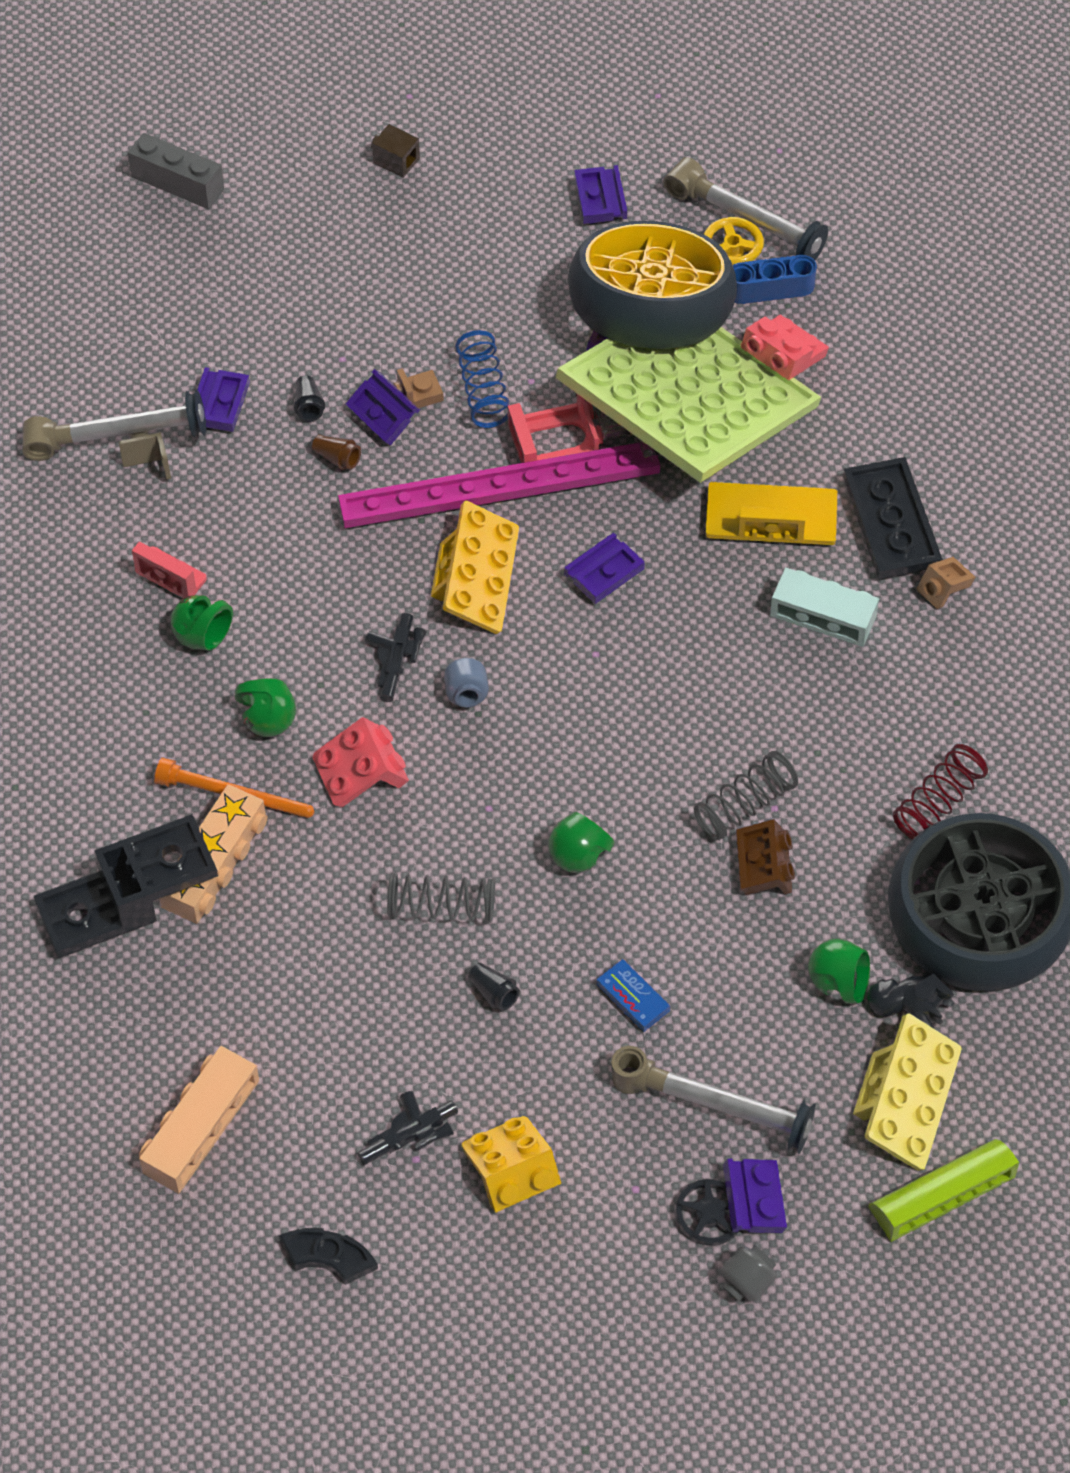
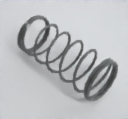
(715, 819)
(489, 897)

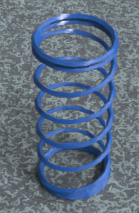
(489, 400)

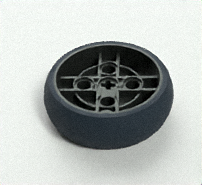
(993, 849)

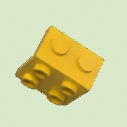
(512, 1162)

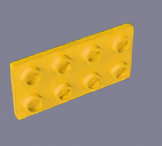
(771, 513)
(476, 567)

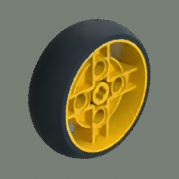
(652, 284)

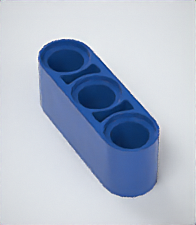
(775, 278)

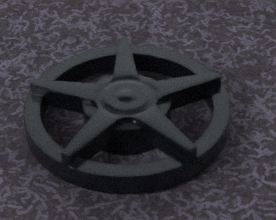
(708, 1212)

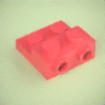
(783, 346)

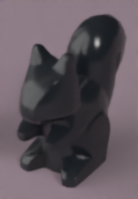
(914, 995)

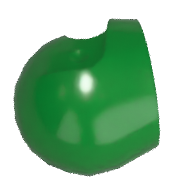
(199, 623)
(270, 706)
(577, 843)
(834, 968)

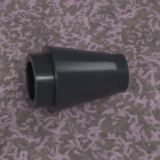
(308, 400)
(494, 986)

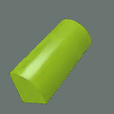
(945, 1189)

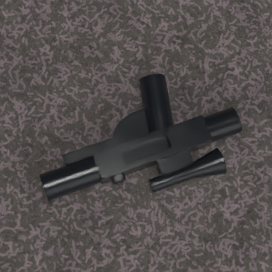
(393, 652)
(410, 1126)

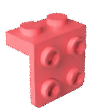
(358, 761)

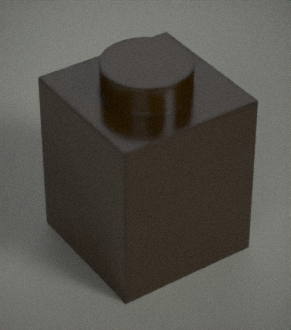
(395, 150)

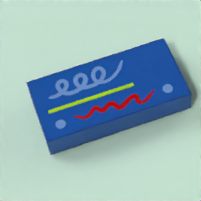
(633, 995)

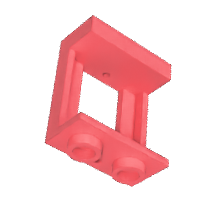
(575, 414)

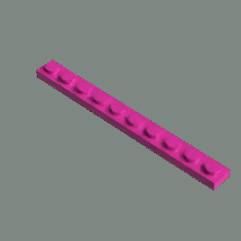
(496, 484)

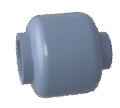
(466, 682)

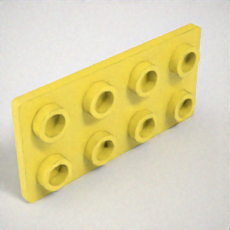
(908, 1091)

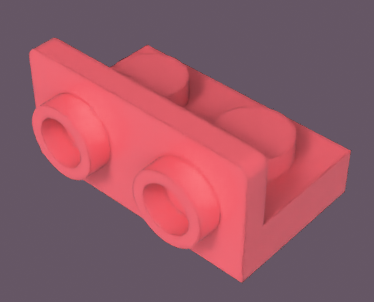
(167, 570)

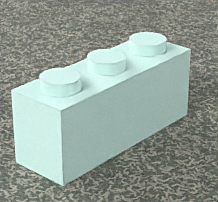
(824, 606)

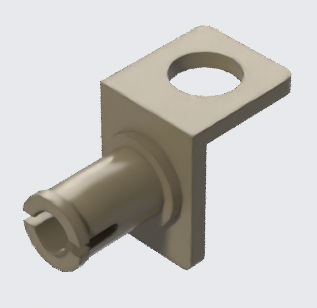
(143, 449)

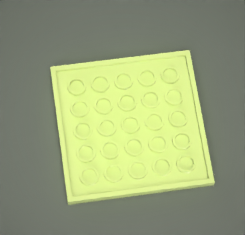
(691, 401)

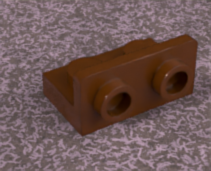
(764, 857)

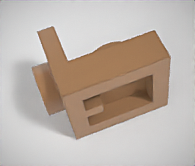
(420, 388)
(944, 579)

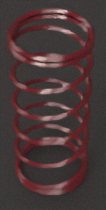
(959, 766)

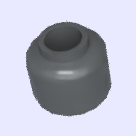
(748, 1273)

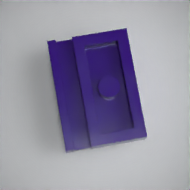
(600, 194)
(222, 397)
(382, 407)
(604, 568)
(754, 1196)

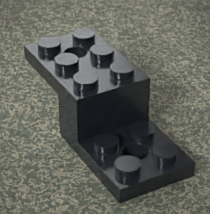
(125, 886)

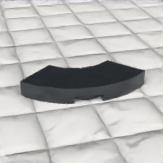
(329, 1251)

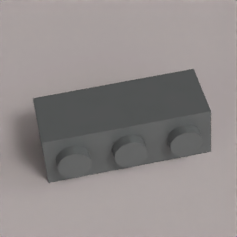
(176, 170)

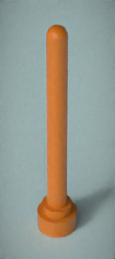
(170, 773)

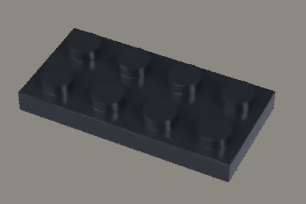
(891, 517)

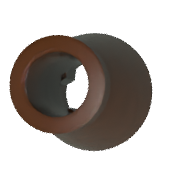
(339, 451)

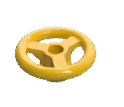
(733, 243)

